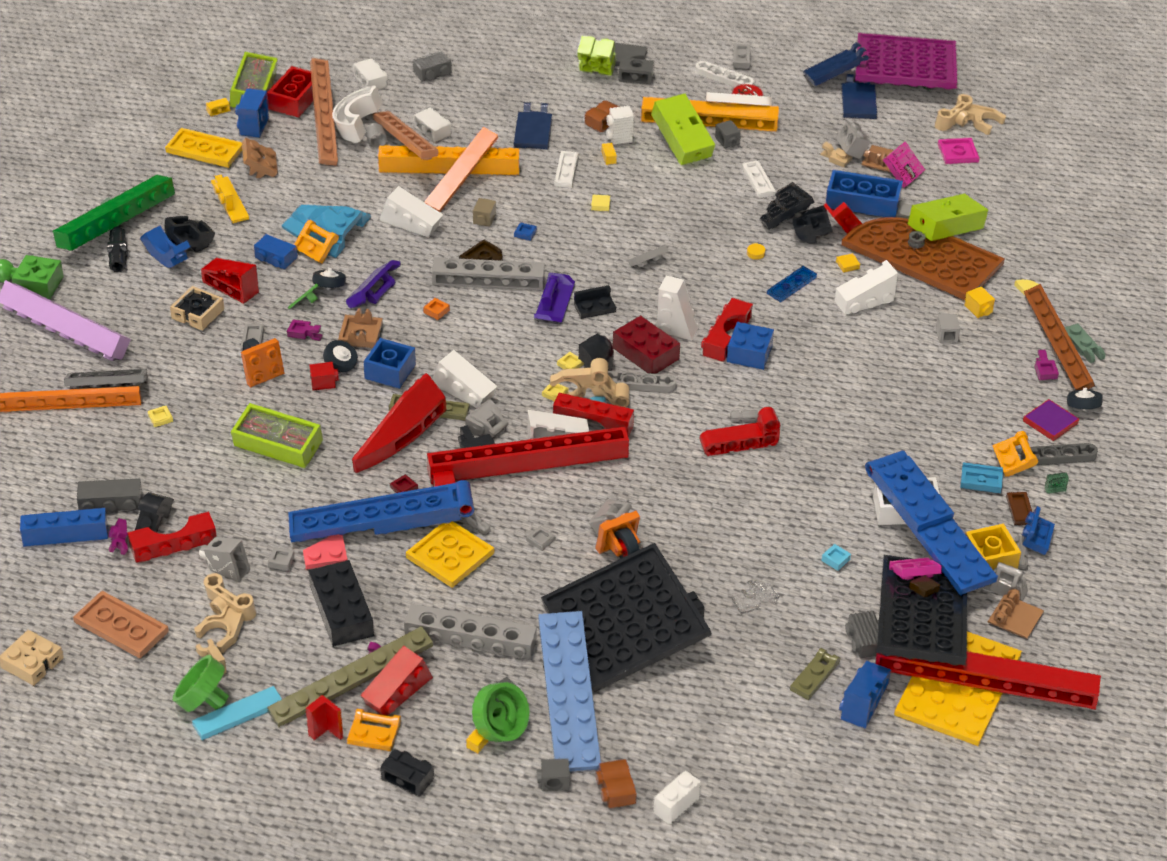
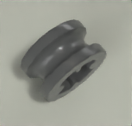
(916, 239)

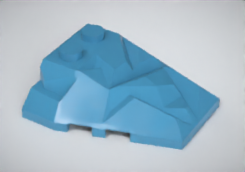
(331, 218)

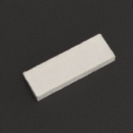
(566, 169)
(758, 179)

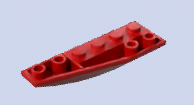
(403, 424)

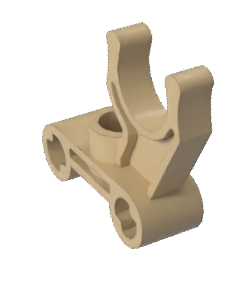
(967, 111)
(597, 380)
(230, 611)

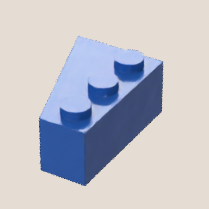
(864, 694)

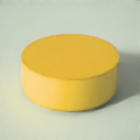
(756, 251)

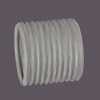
(374, 129)

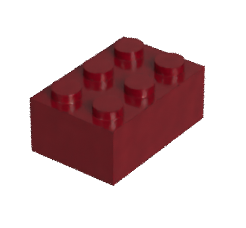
(646, 345)

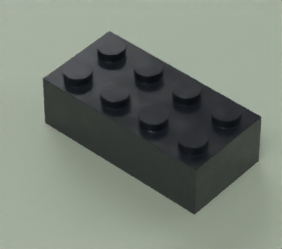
(341, 603)

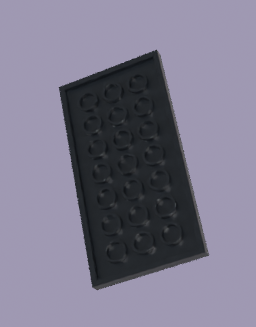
(920, 626)

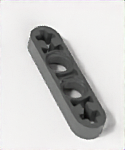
(1087, 453)

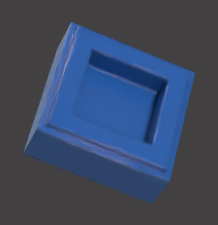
(525, 231)

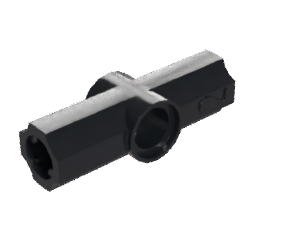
(117, 249)

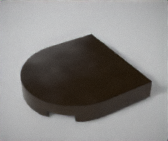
(483, 251)

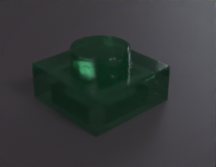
(1056, 482)

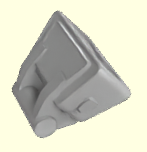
(484, 418)
(608, 511)
(1008, 579)

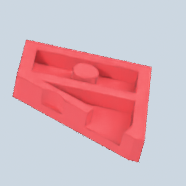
(325, 552)

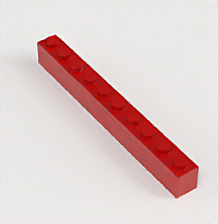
(531, 454)
(1005, 676)

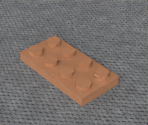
(121, 624)

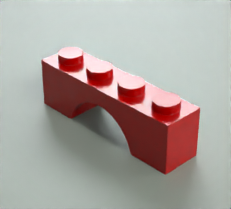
(717, 341)
(606, 414)
(148, 544)

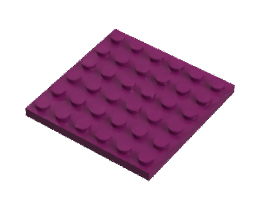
(908, 61)

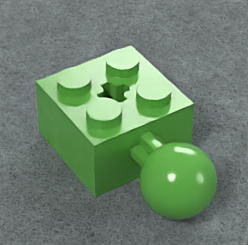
(34, 274)

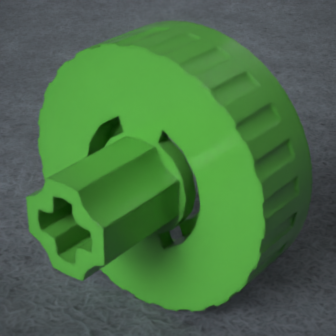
(201, 685)
(490, 714)

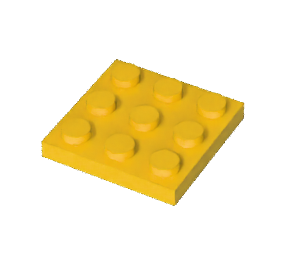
(450, 553)

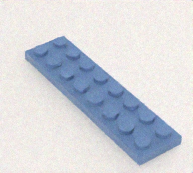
(569, 690)

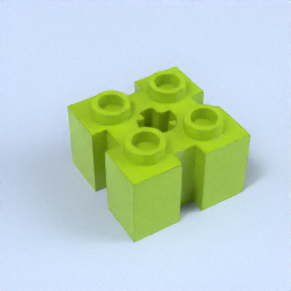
(596, 55)

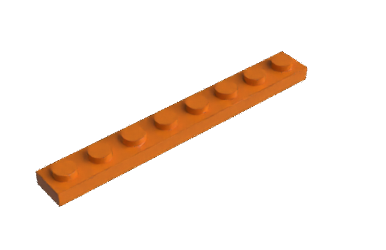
(70, 399)

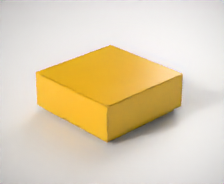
(848, 262)

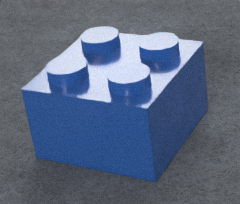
(252, 113)
(750, 345)
(389, 363)

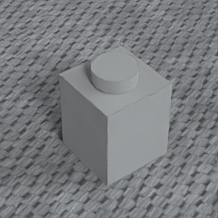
(947, 328)

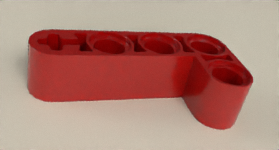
(744, 436)

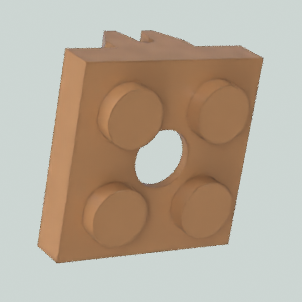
(253, 156)
(361, 323)

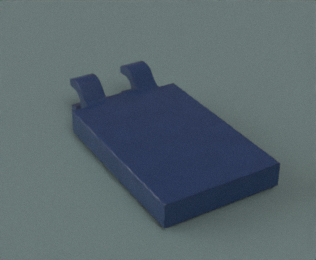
(835, 65)
(858, 99)
(533, 128)

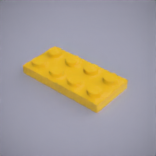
(204, 147)

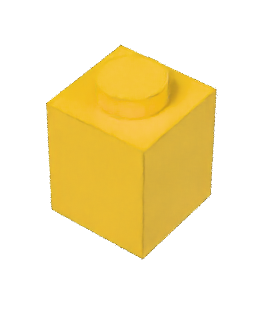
(979, 302)

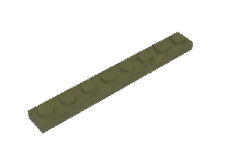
(347, 677)

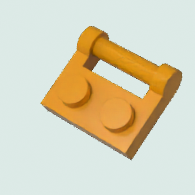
(313, 247)
(1009, 457)
(373, 736)

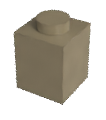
(484, 212)

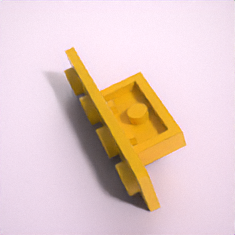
(229, 199)

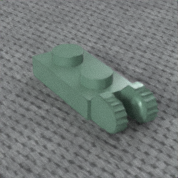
(1084, 343)

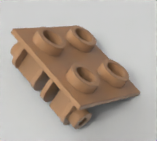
(875, 157)
(1015, 615)

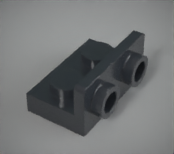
(594, 302)

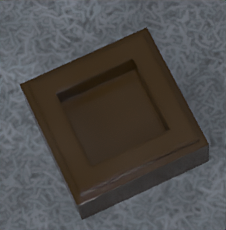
(924, 586)

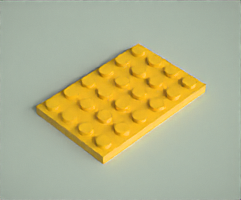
(955, 708)

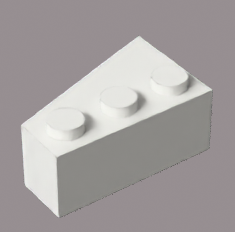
(410, 213)
(868, 291)
(674, 309)
(463, 380)
(548, 424)

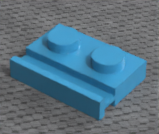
(981, 477)

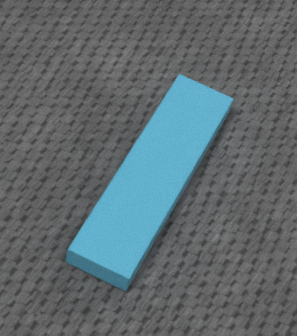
(235, 713)

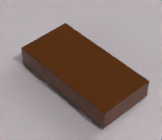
(1019, 506)

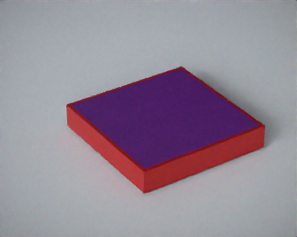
(1051, 420)

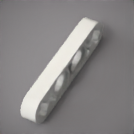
(708, 69)
(739, 99)

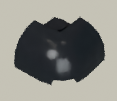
(811, 224)
(182, 229)
(596, 347)

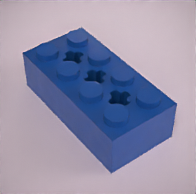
(864, 193)

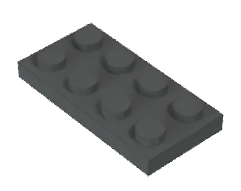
(112, 377)

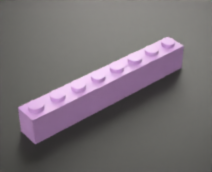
(63, 320)

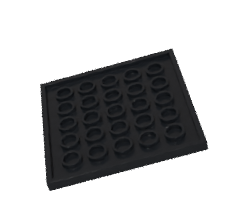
(630, 615)

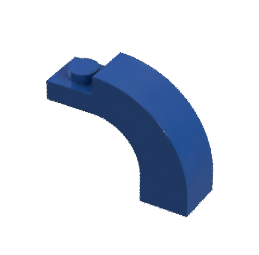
(163, 249)

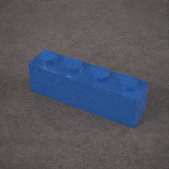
(64, 527)

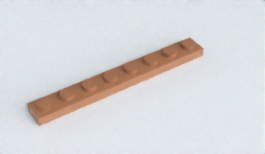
(323, 112)
(406, 135)

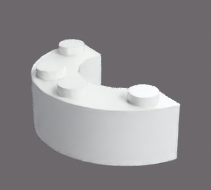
(352, 109)

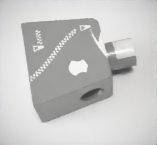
(226, 557)

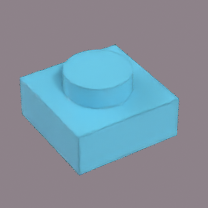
(836, 557)

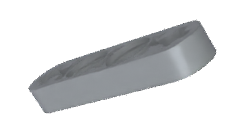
(639, 379)

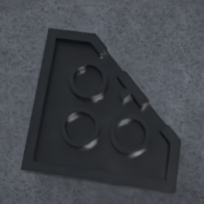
(788, 202)

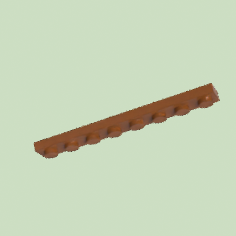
(1059, 338)

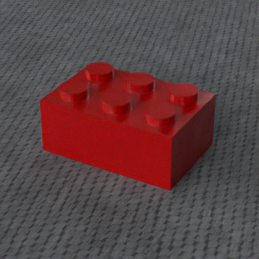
(292, 92)

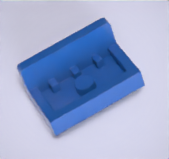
(1037, 532)

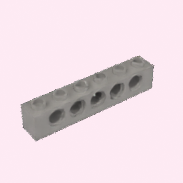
(488, 273)
(473, 631)

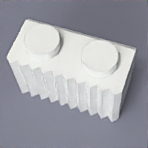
(370, 74)
(432, 124)
(620, 125)
(676, 797)

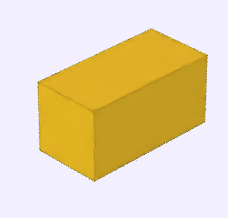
(217, 107)
(608, 153)
(476, 741)

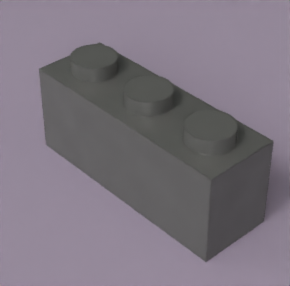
(109, 494)

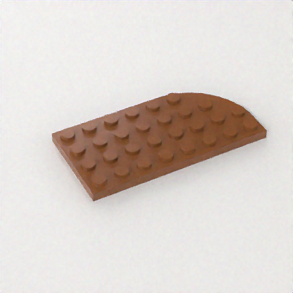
(943, 263)

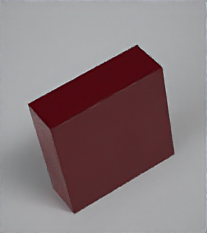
(403, 484)

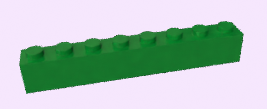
(113, 212)

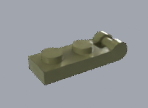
(814, 674)

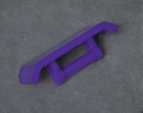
(359, 296)
(555, 297)

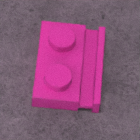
(915, 567)

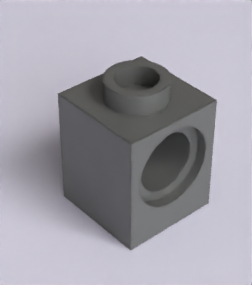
(727, 134)
(554, 774)

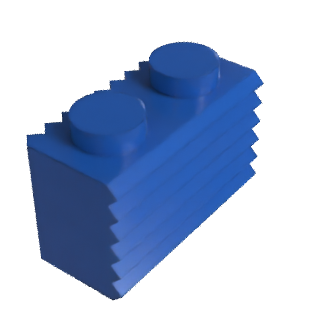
(275, 251)

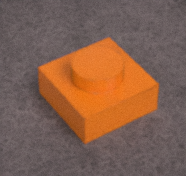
(436, 308)

